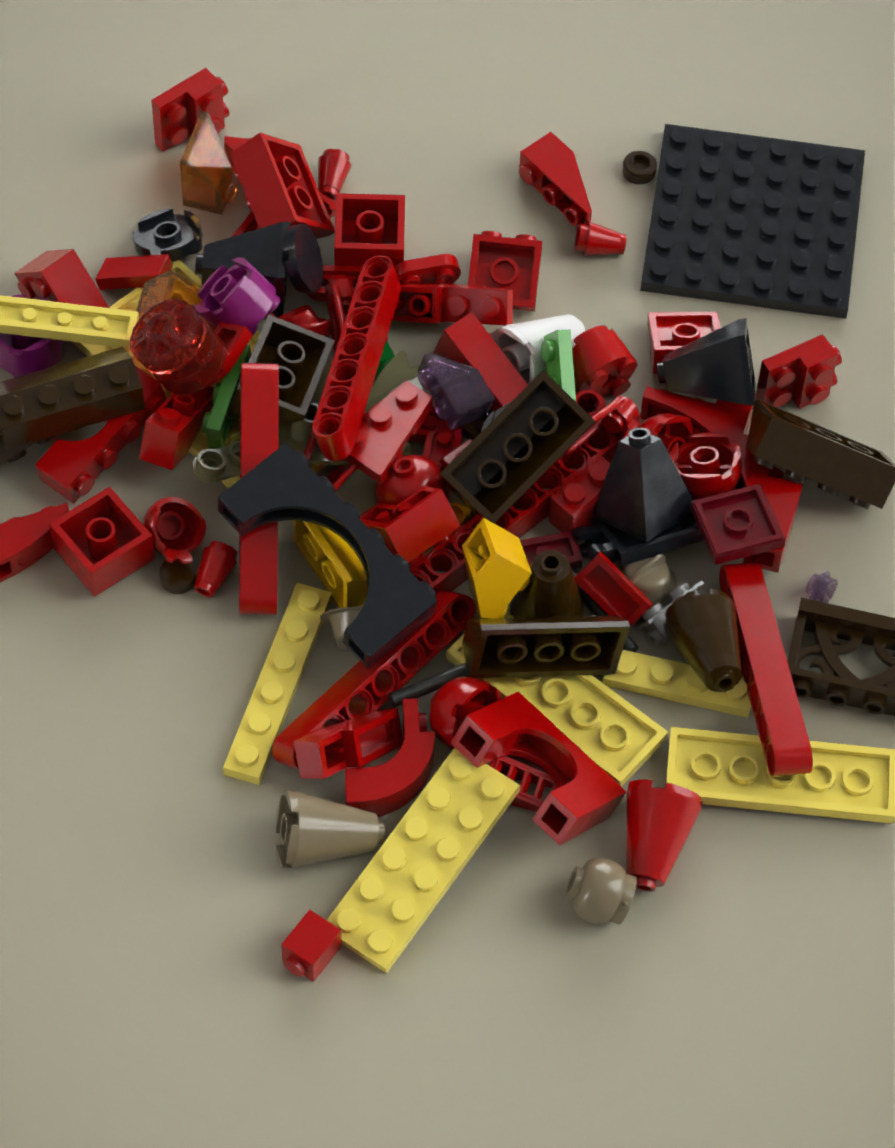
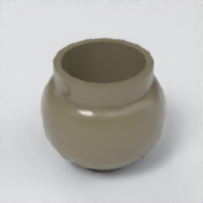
(601, 891)

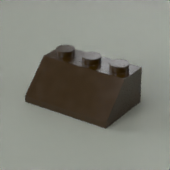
(300, 360)

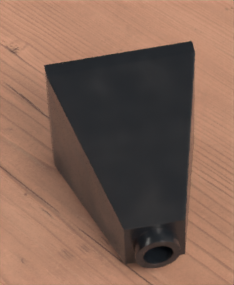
(260, 248)
(713, 366)
(642, 488)

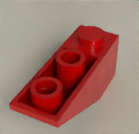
(555, 174)
(174, 428)

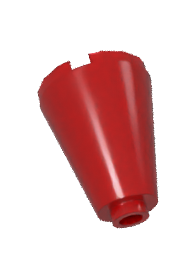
(657, 829)

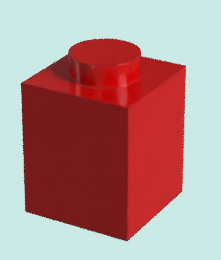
(311, 946)

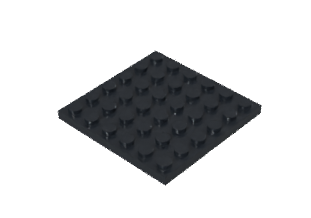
(754, 221)

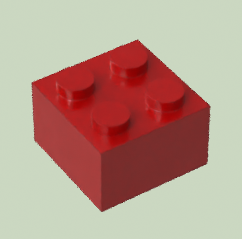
(368, 228)
(102, 541)

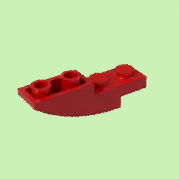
(452, 302)
(26, 540)

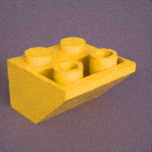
(494, 568)

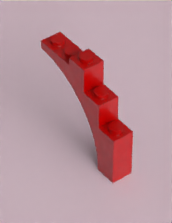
(733, 421)

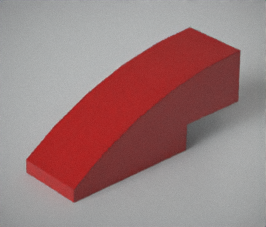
(348, 744)

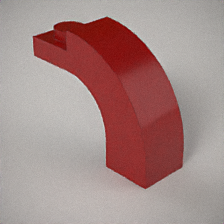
(399, 780)

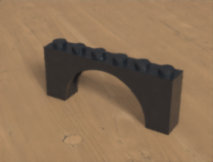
(288, 489)

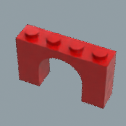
(519, 729)

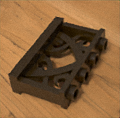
(837, 682)

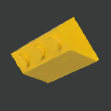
(332, 563)

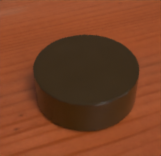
(639, 167)
(177, 577)

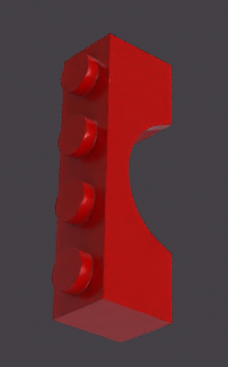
(75, 465)

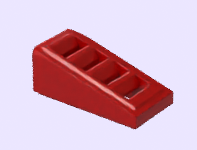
(517, 770)

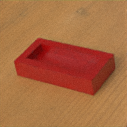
(131, 271)
(612, 589)

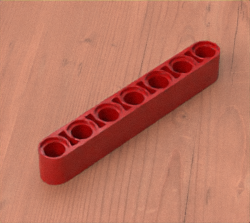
(356, 358)
(257, 441)
(767, 672)
(370, 687)

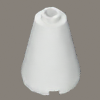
(523, 342)

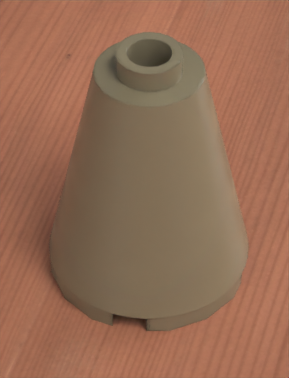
(323, 830)

